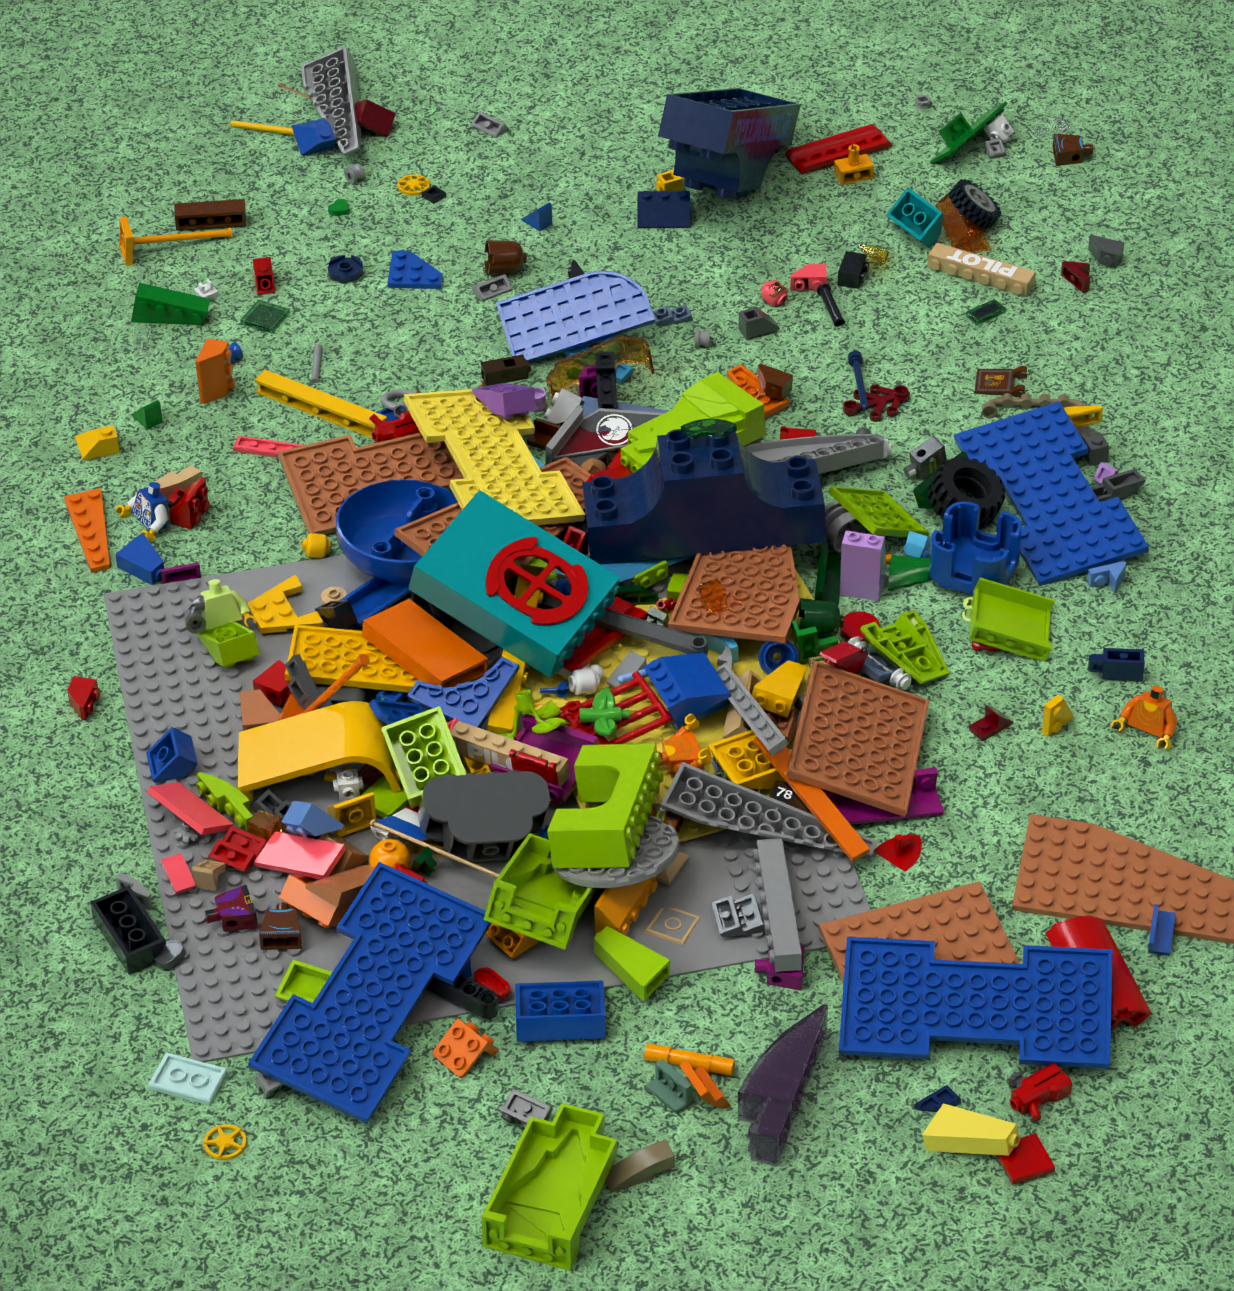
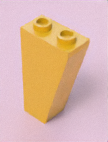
(780, 688)

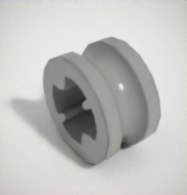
(922, 101)

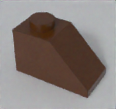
(774, 382)

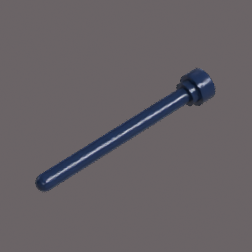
(855, 360)

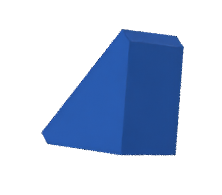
(540, 218)

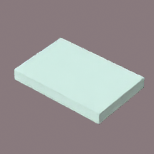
(188, 1078)

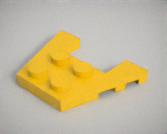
(274, 611)

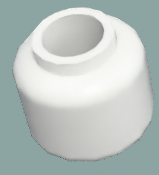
(583, 681)

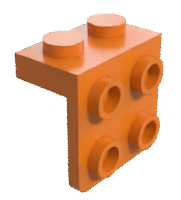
(463, 1047)

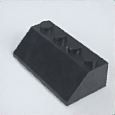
(127, 928)

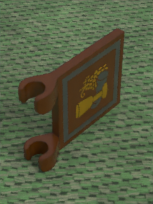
(1000, 381)

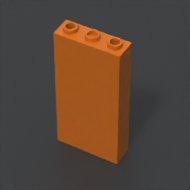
(424, 646)

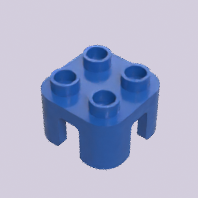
(965, 553)

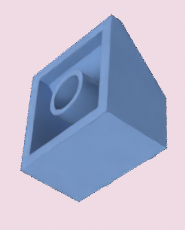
(309, 820)

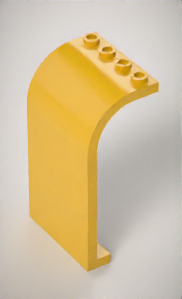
(313, 743)

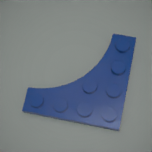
(470, 700)

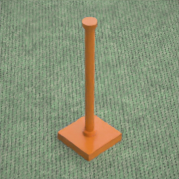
(292, 707)

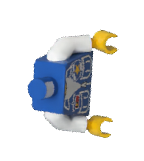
(149, 507)

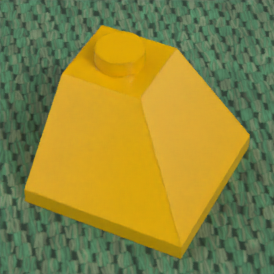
(98, 443)
(353, 813)

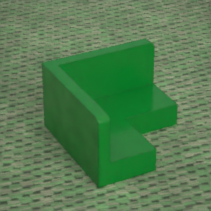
(808, 643)

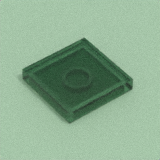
(265, 316)

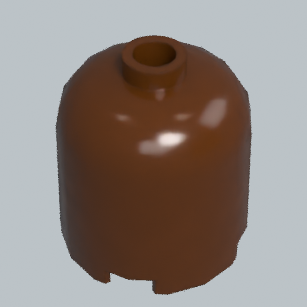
(504, 257)

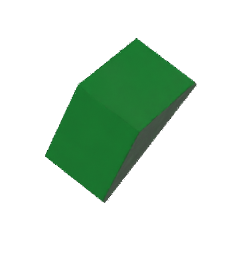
(149, 415)

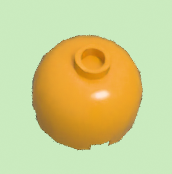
(390, 852)

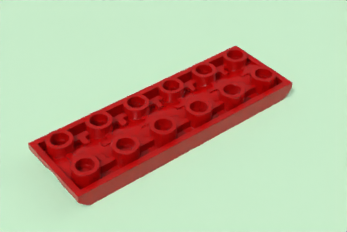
(826, 150)
(601, 638)

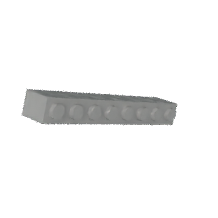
(778, 905)

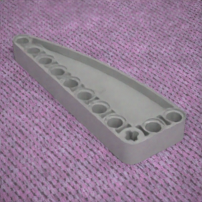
(830, 451)

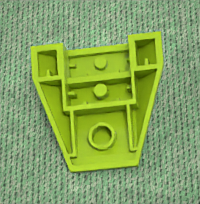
(908, 646)

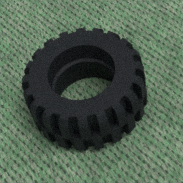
(973, 478)

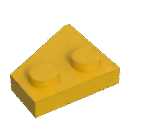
(1055, 715)

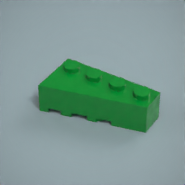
(168, 306)

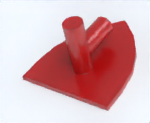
(901, 850)

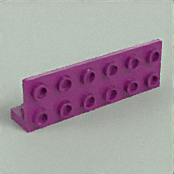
(923, 802)

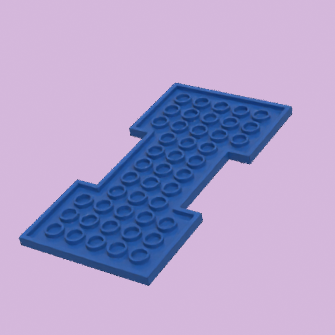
(1062, 516)
(1048, 1005)
(344, 1040)

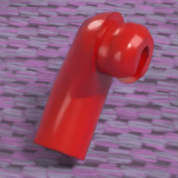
(667, 605)

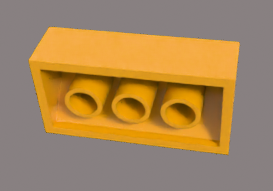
(621, 905)

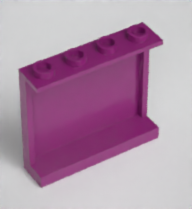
(560, 741)

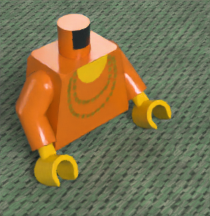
(1150, 714)
(684, 748)

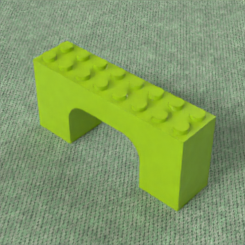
(610, 833)

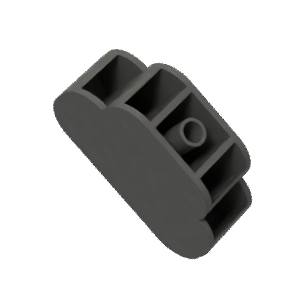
(483, 813)

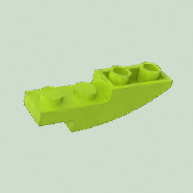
(225, 797)

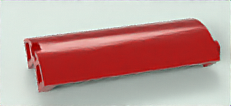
(1092, 933)

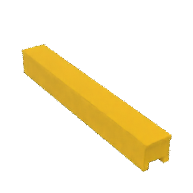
(316, 403)

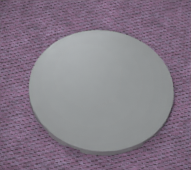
(655, 853)

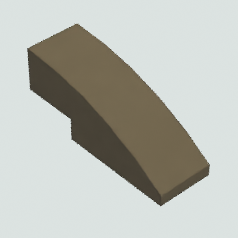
(640, 1166)

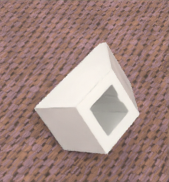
(563, 406)

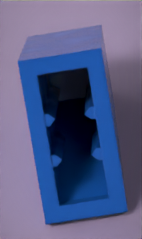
(140, 560)

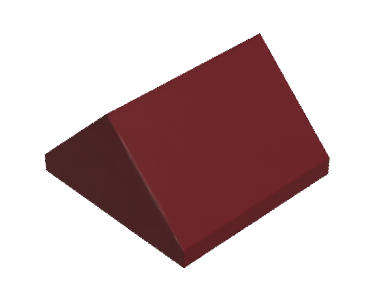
(374, 117)

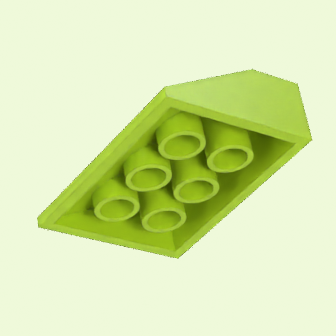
(422, 751)

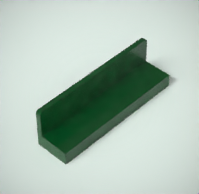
(828, 575)

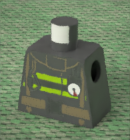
(926, 459)

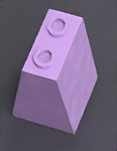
(862, 565)

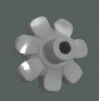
(186, 833)

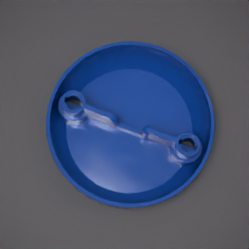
(369, 522)

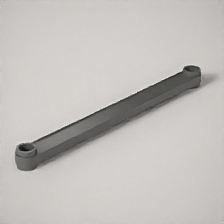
(638, 628)

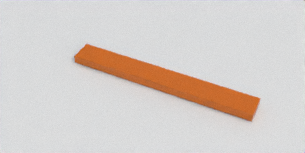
(820, 807)

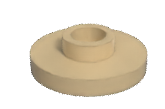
(332, 594)

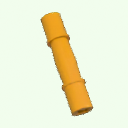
(676, 1057)

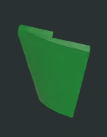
(908, 571)

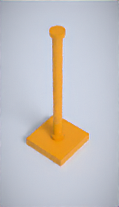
(127, 241)

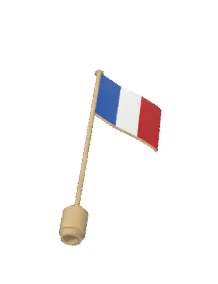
(406, 825)

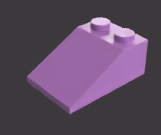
(507, 399)

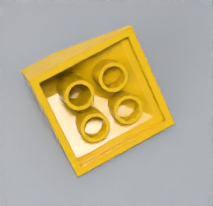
(745, 762)

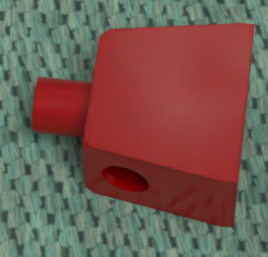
(273, 683)

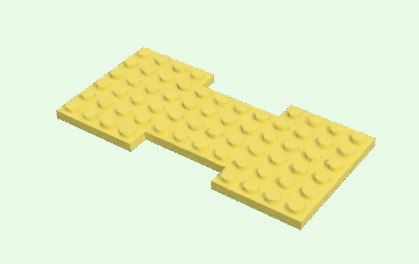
(493, 456)

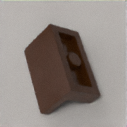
(543, 433)

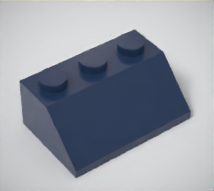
(663, 209)

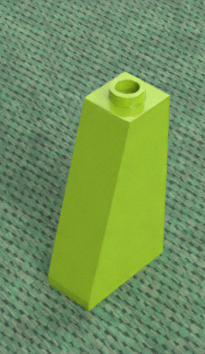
(631, 961)

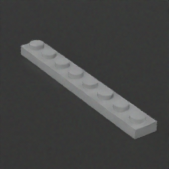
(752, 712)

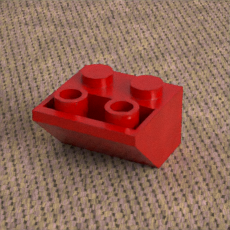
(190, 505)

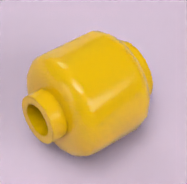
(316, 545)

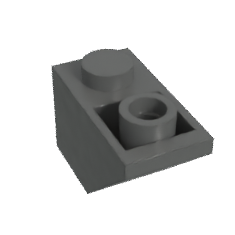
(756, 323)

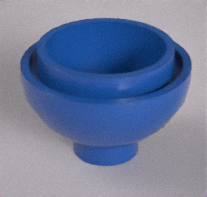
(787, 652)

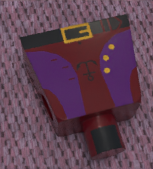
(233, 910)

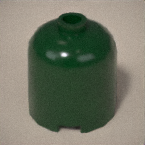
(822, 615)

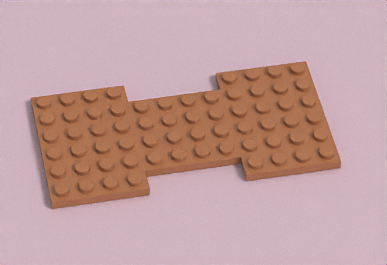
(333, 469)

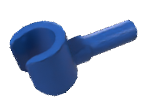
(560, 691)

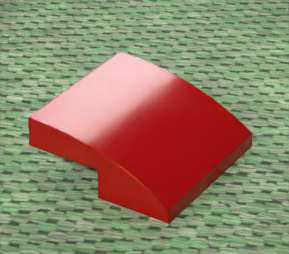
(238, 849)

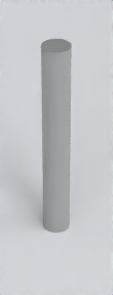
(316, 363)

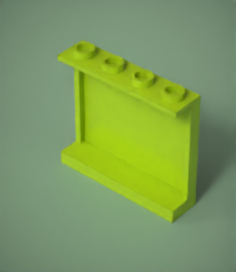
(1011, 619)

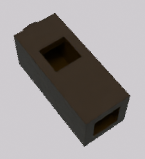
(505, 370)

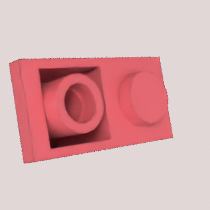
(809, 277)

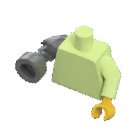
(216, 608)

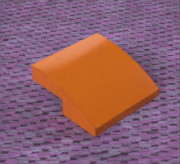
(705, 1085)

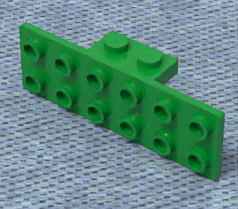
(958, 131)

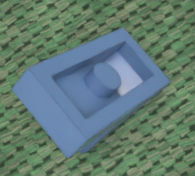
(1108, 574)

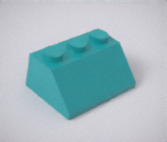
(917, 217)

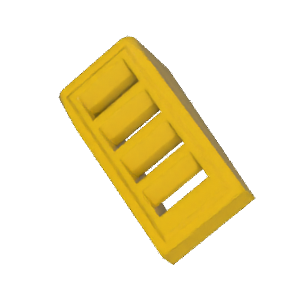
(1075, 411)

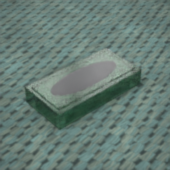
(985, 312)

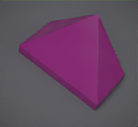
(181, 573)

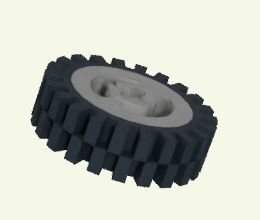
(974, 203)

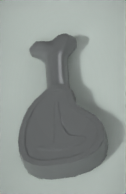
(170, 954)

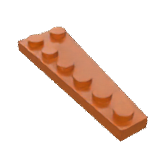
(89, 523)

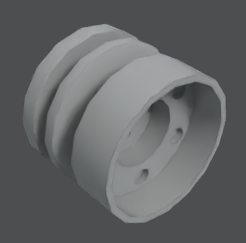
(837, 522)

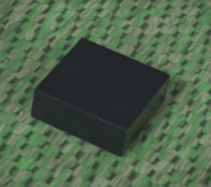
(433, 194)

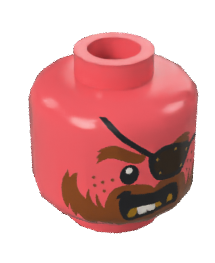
(774, 293)

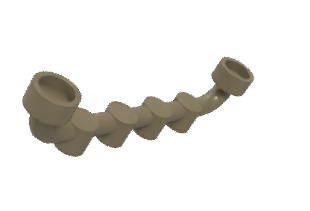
(989, 408)

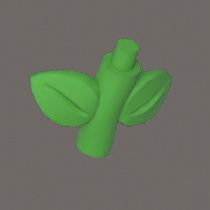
(603, 713)

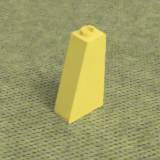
(969, 1132)

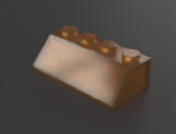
(960, 230)

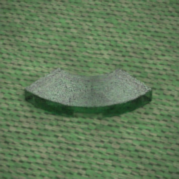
(708, 427)

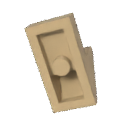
(207, 874)

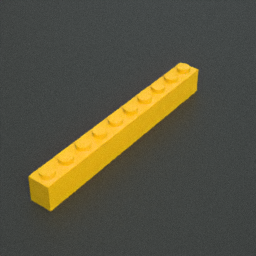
(502, 716)

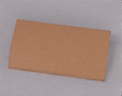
(341, 887)

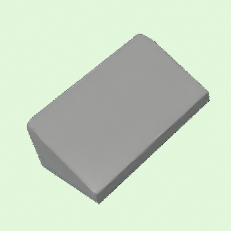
(489, 124)
(492, 287)

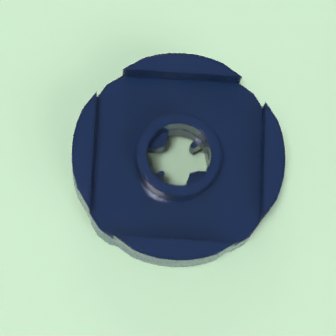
(353, 269)

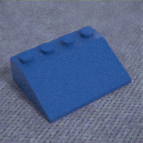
(686, 684)
(560, 1011)

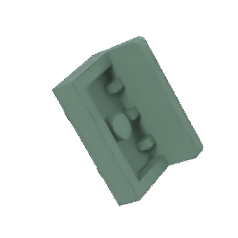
(671, 1087)

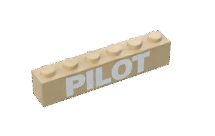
(981, 269)
(495, 749)

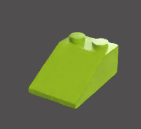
(230, 643)

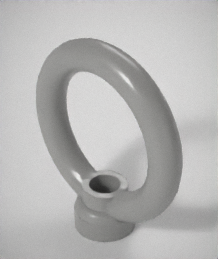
(392, 406)

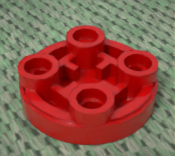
(853, 623)

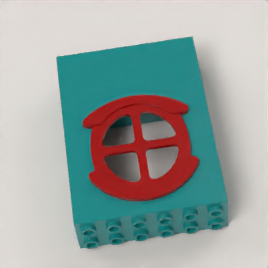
(466, 580)

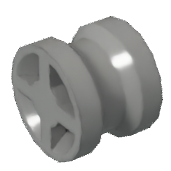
(354, 173)
(702, 338)

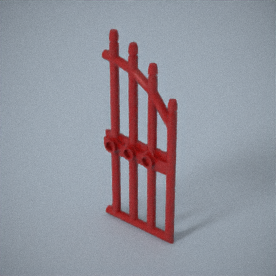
(572, 713)

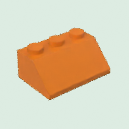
(214, 370)
(310, 904)

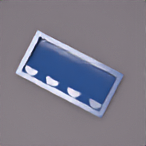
(375, 597)

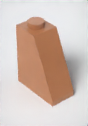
(256, 709)

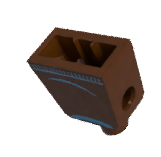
(1069, 149)
(280, 929)

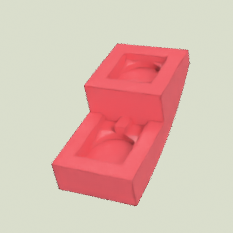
(178, 873)

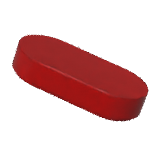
(493, 981)

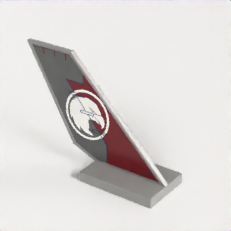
(595, 433)

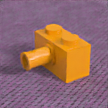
(853, 168)

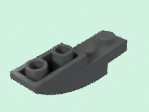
(301, 683)

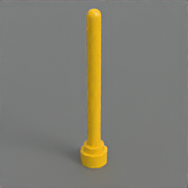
(261, 127)

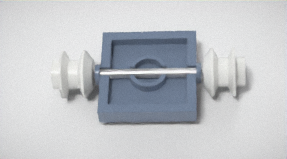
(881, 669)

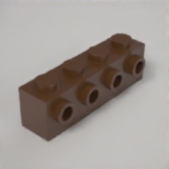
(210, 214)

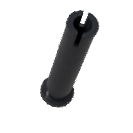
(833, 310)

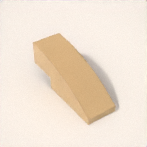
(183, 479)

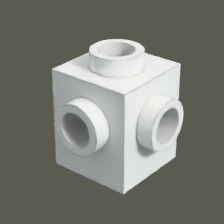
(999, 129)
(347, 784)

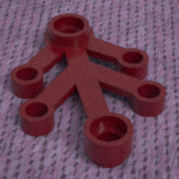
(897, 395)

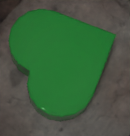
(338, 208)

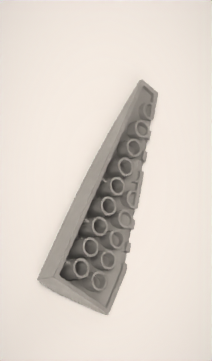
(334, 91)
(734, 807)

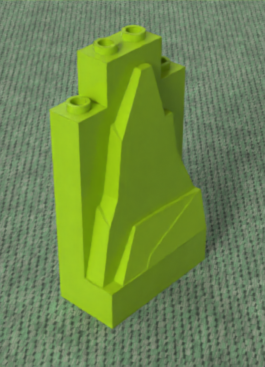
(707, 399)
(535, 898)
(550, 1187)

